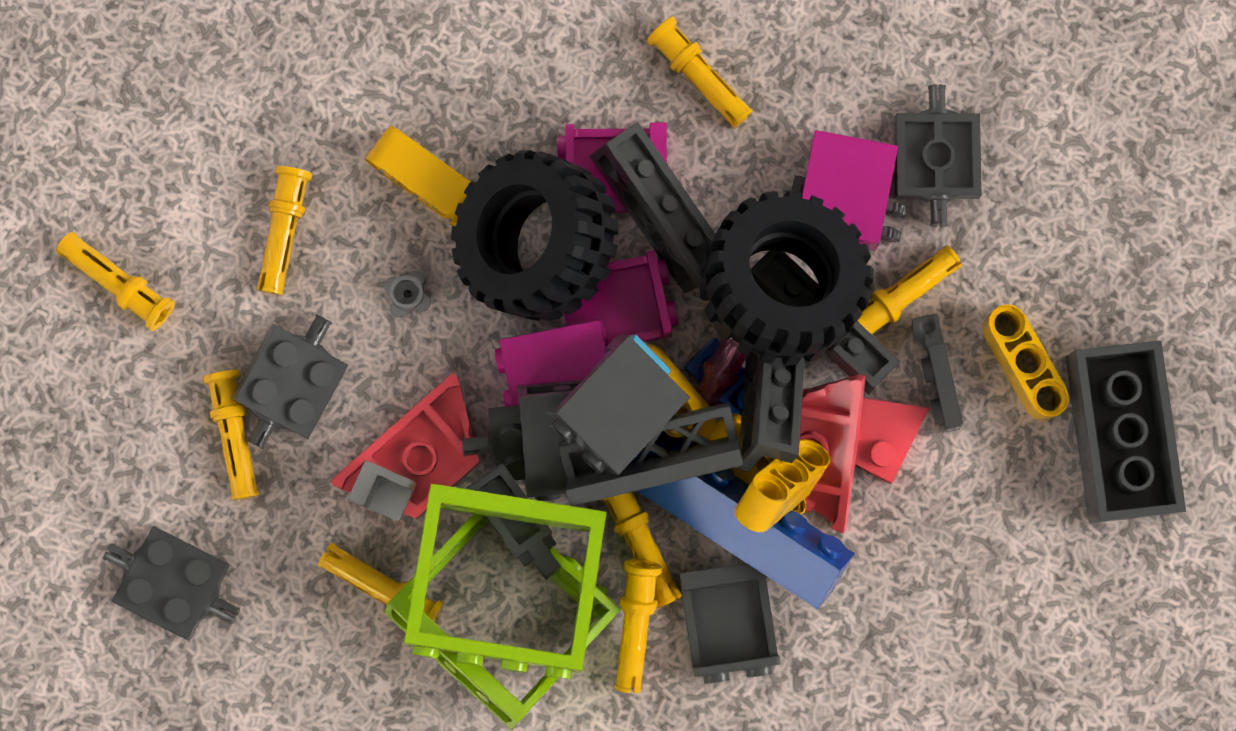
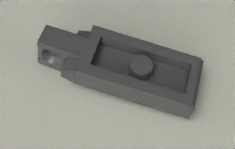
(937, 370)
(525, 540)

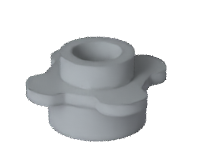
(396, 289)

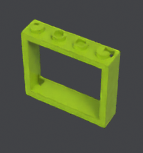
(517, 509)
(476, 678)

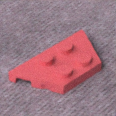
(833, 420)
(422, 446)

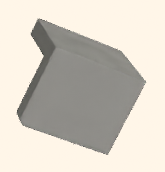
(382, 491)

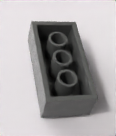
(1125, 432)

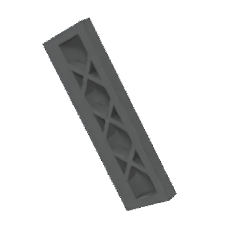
(656, 203)
(791, 285)
(770, 411)
(664, 465)

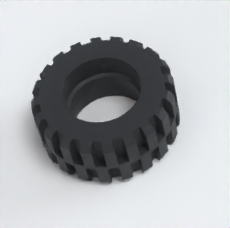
(492, 223)
(816, 238)

